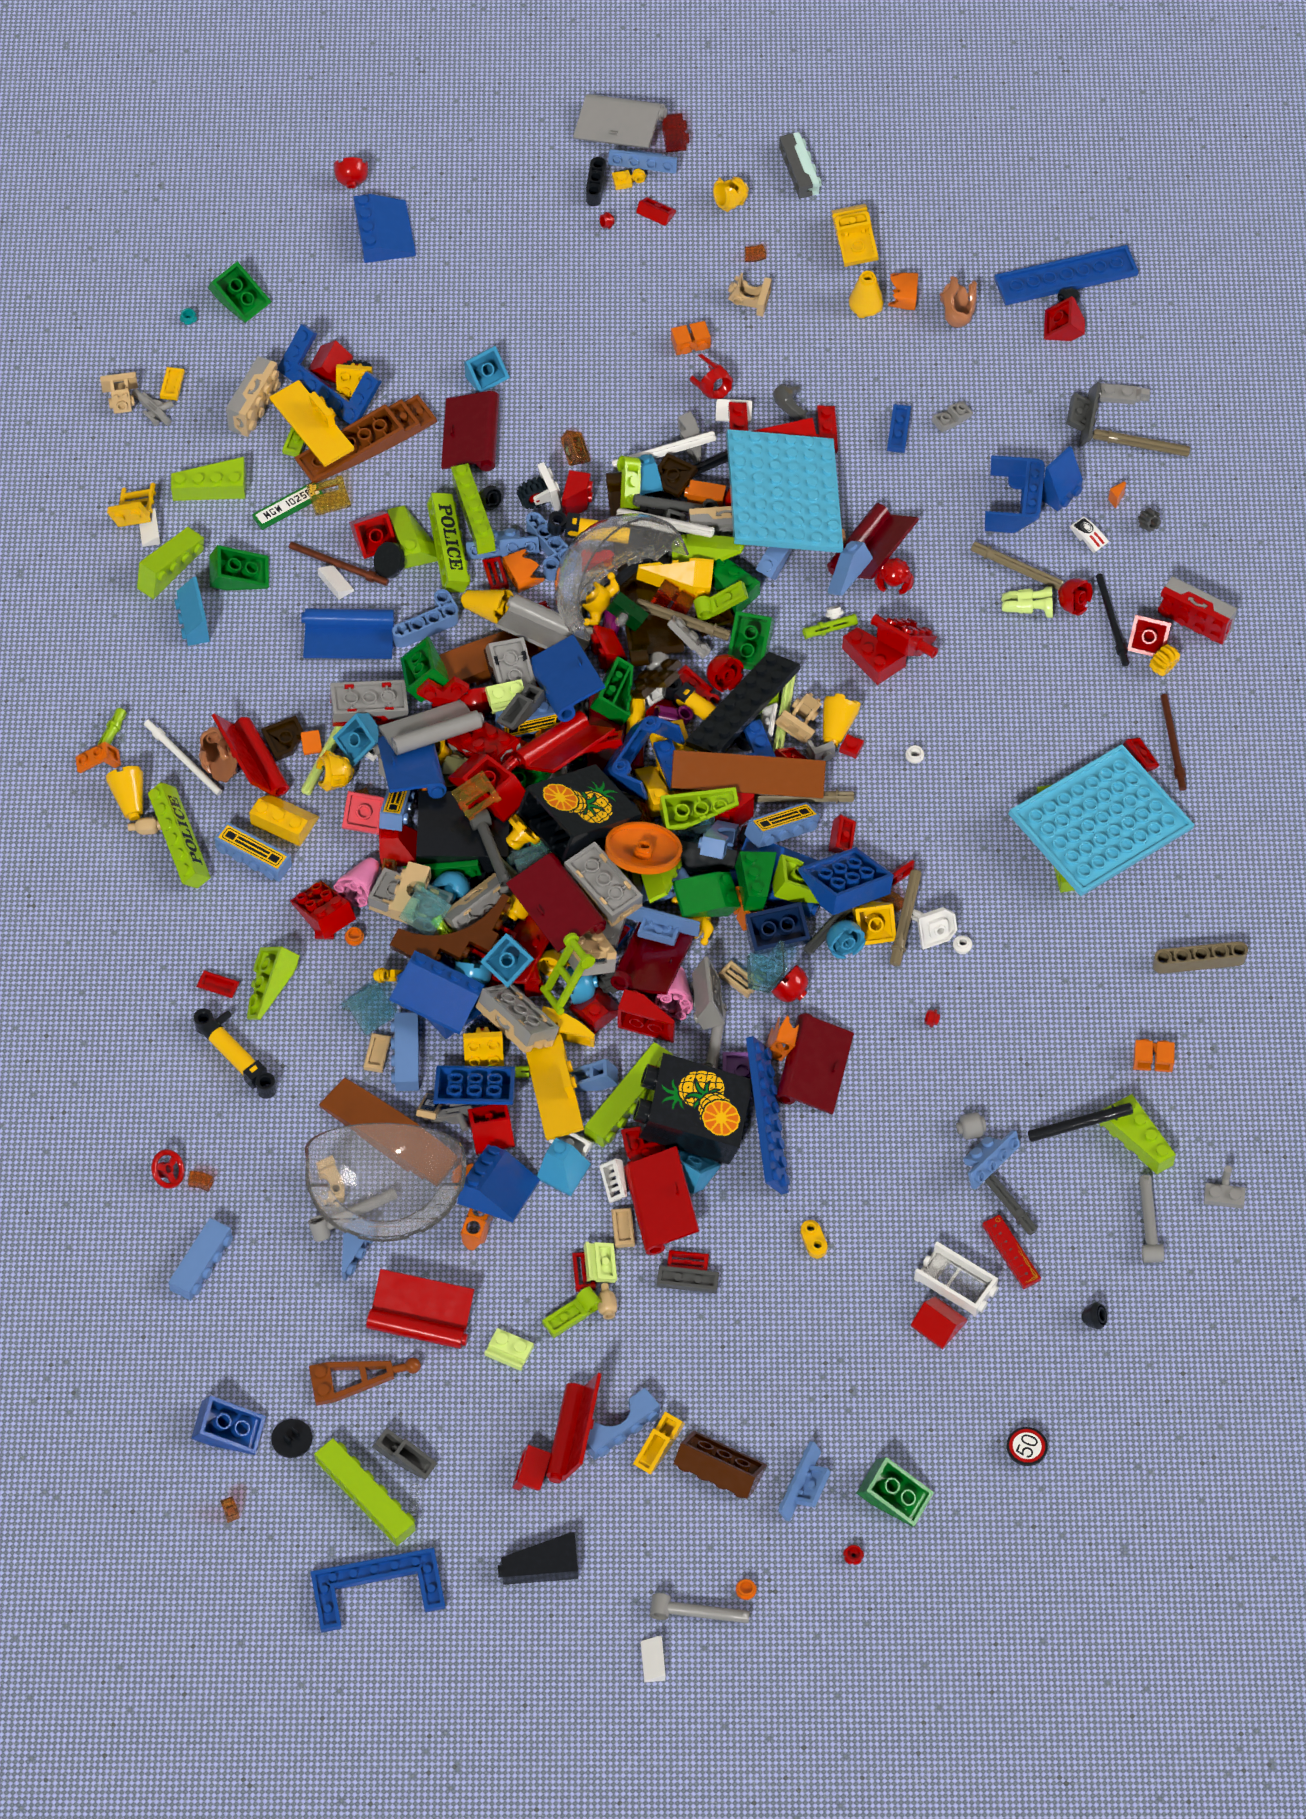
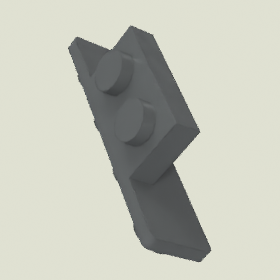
(1083, 411)

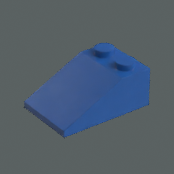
(1062, 480)
(228, 1426)

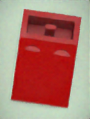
(324, 909)

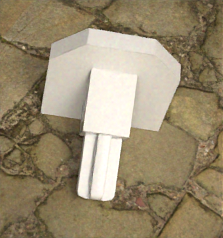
(935, 926)

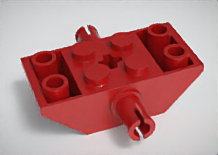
(905, 636)
(501, 778)

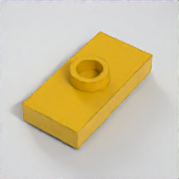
(172, 383)

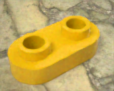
(812, 1238)

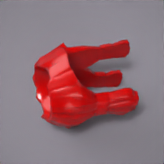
(707, 383)

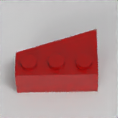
(872, 655)

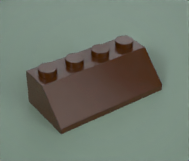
(719, 1464)

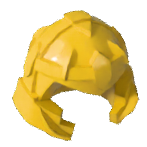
(730, 193)
(337, 771)

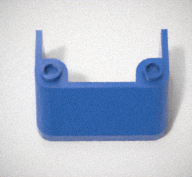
(1024, 475)
(620, 762)

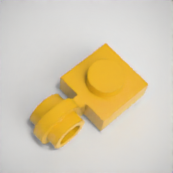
(624, 180)
(382, 975)

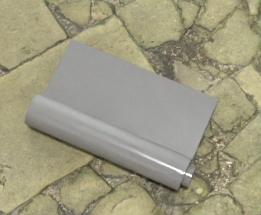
(618, 121)
(537, 623)
(431, 726)

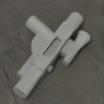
(154, 407)
(454, 1115)

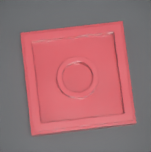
(362, 812)

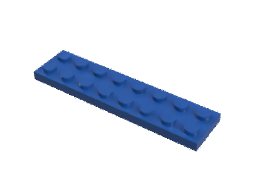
(1071, 272)
(767, 1115)

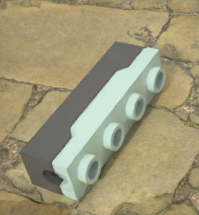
(799, 165)

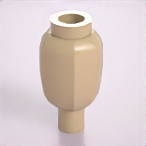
(145, 826)
(609, 1304)

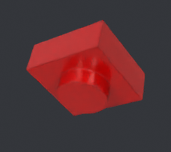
(851, 746)

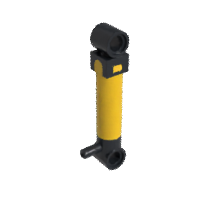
(572, 524)
(685, 696)
(254, 1071)

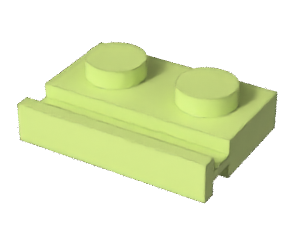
(501, 694)
(600, 1262)
(509, 1349)

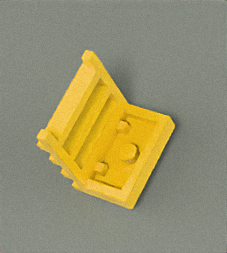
(133, 511)

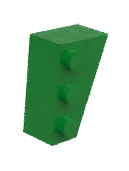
(728, 573)
(615, 698)
(754, 878)

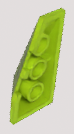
(412, 538)
(708, 548)
(789, 883)

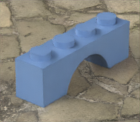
(717, 838)
(642, 1410)

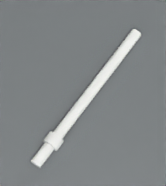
(160, 735)

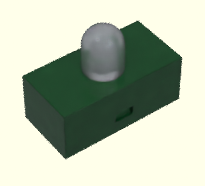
(627, 612)

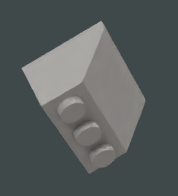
(707, 995)

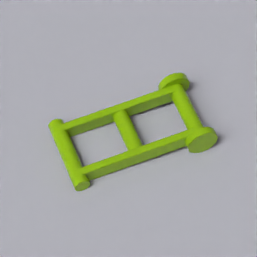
(587, 961)

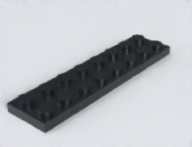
(743, 704)

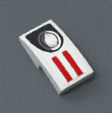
(1088, 532)

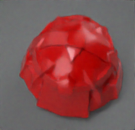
(895, 573)

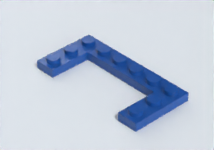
(291, 367)
(754, 734)
(390, 1567)

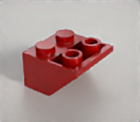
(606, 646)
(490, 1127)

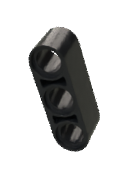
(595, 181)

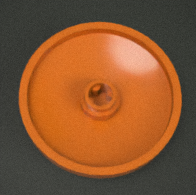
(643, 848)

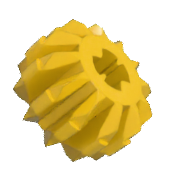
(1164, 660)

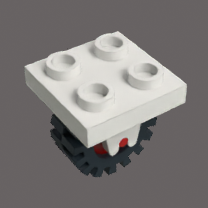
(540, 490)

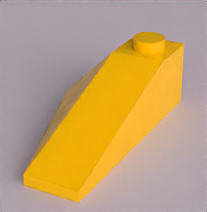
(690, 576)

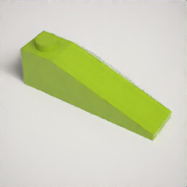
(691, 808)
(659, 884)
(273, 970)

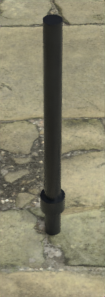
(1120, 647)

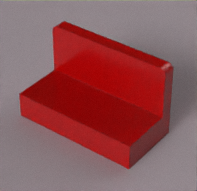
(531, 1468)

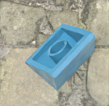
(485, 370)

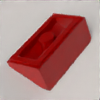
(655, 211)
(1141, 753)
(842, 834)
(902, 871)

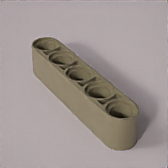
(1192, 962)

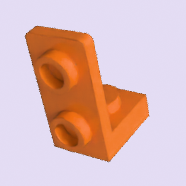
(101, 753)

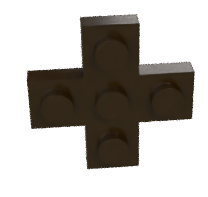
(660, 678)

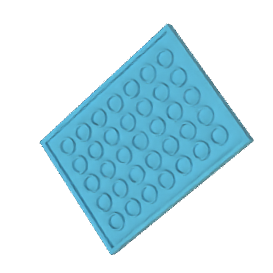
(784, 491)
(1101, 819)

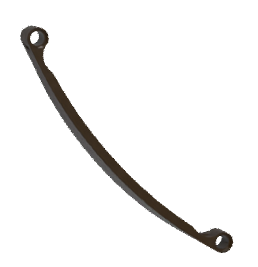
(654, 633)

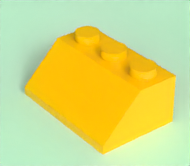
(282, 819)

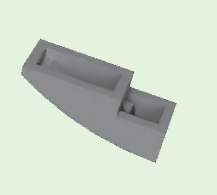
(689, 428)

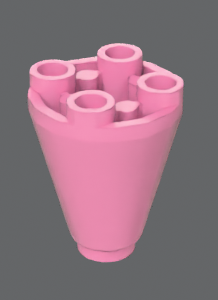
(358, 882)
(679, 998)

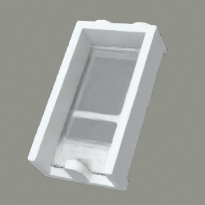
(957, 1279)

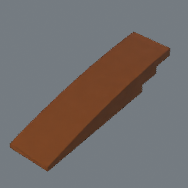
(372, 436)
(469, 660)
(748, 774)
(355, 1105)

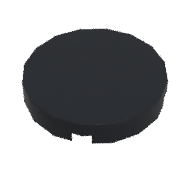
(389, 560)

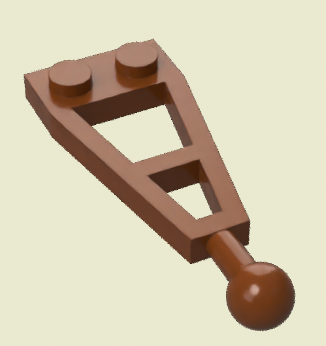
(323, 1383)

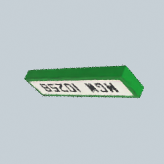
(283, 508)

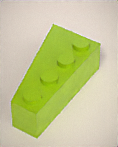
(210, 481)
(168, 562)
(1141, 1136)

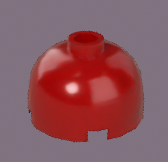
(351, 172)
(1074, 595)
(724, 672)
(477, 700)
(792, 985)

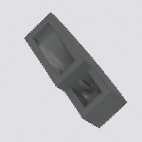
(522, 707)
(404, 1454)

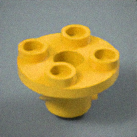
(520, 834)

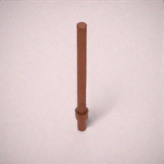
(370, 576)
(1179, 771)

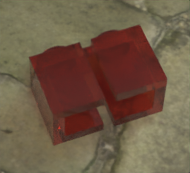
(674, 133)
(669, 592)

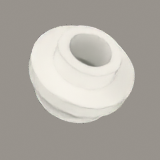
(834, 612)
(917, 750)
(962, 949)

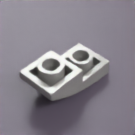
(952, 417)

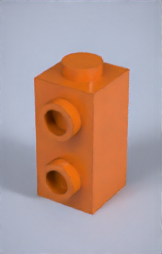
(700, 491)

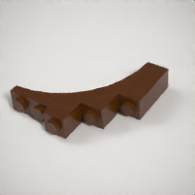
(455, 944)

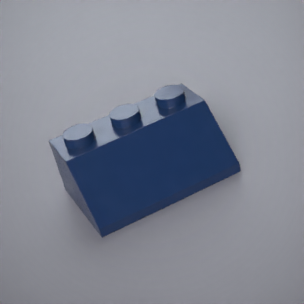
(776, 925)

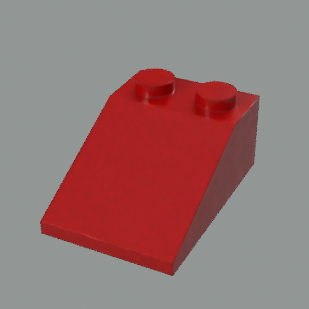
(642, 1016)

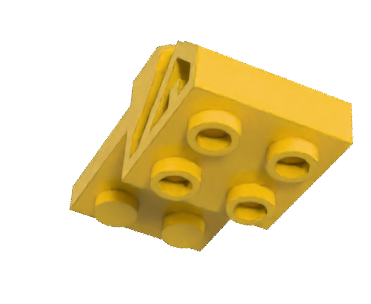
(855, 235)

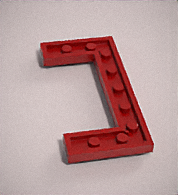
(825, 420)

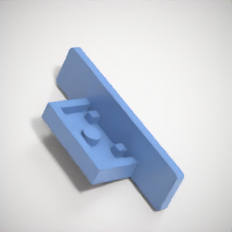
(642, 160)
(506, 543)
(663, 926)
(989, 1156)
(806, 1483)

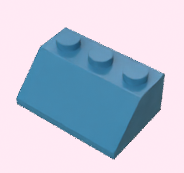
(192, 613)

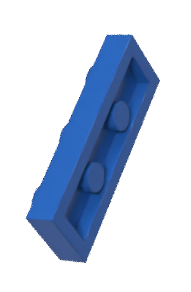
(899, 428)

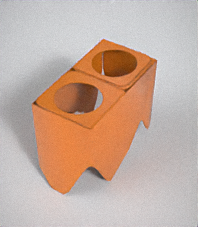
(906, 290)
(521, 570)
(785, 1035)
(472, 1241)

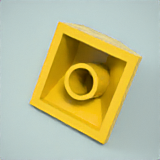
(876, 921)

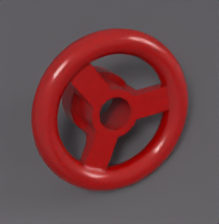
(166, 1169)

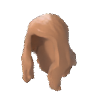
(956, 302)
(216, 755)

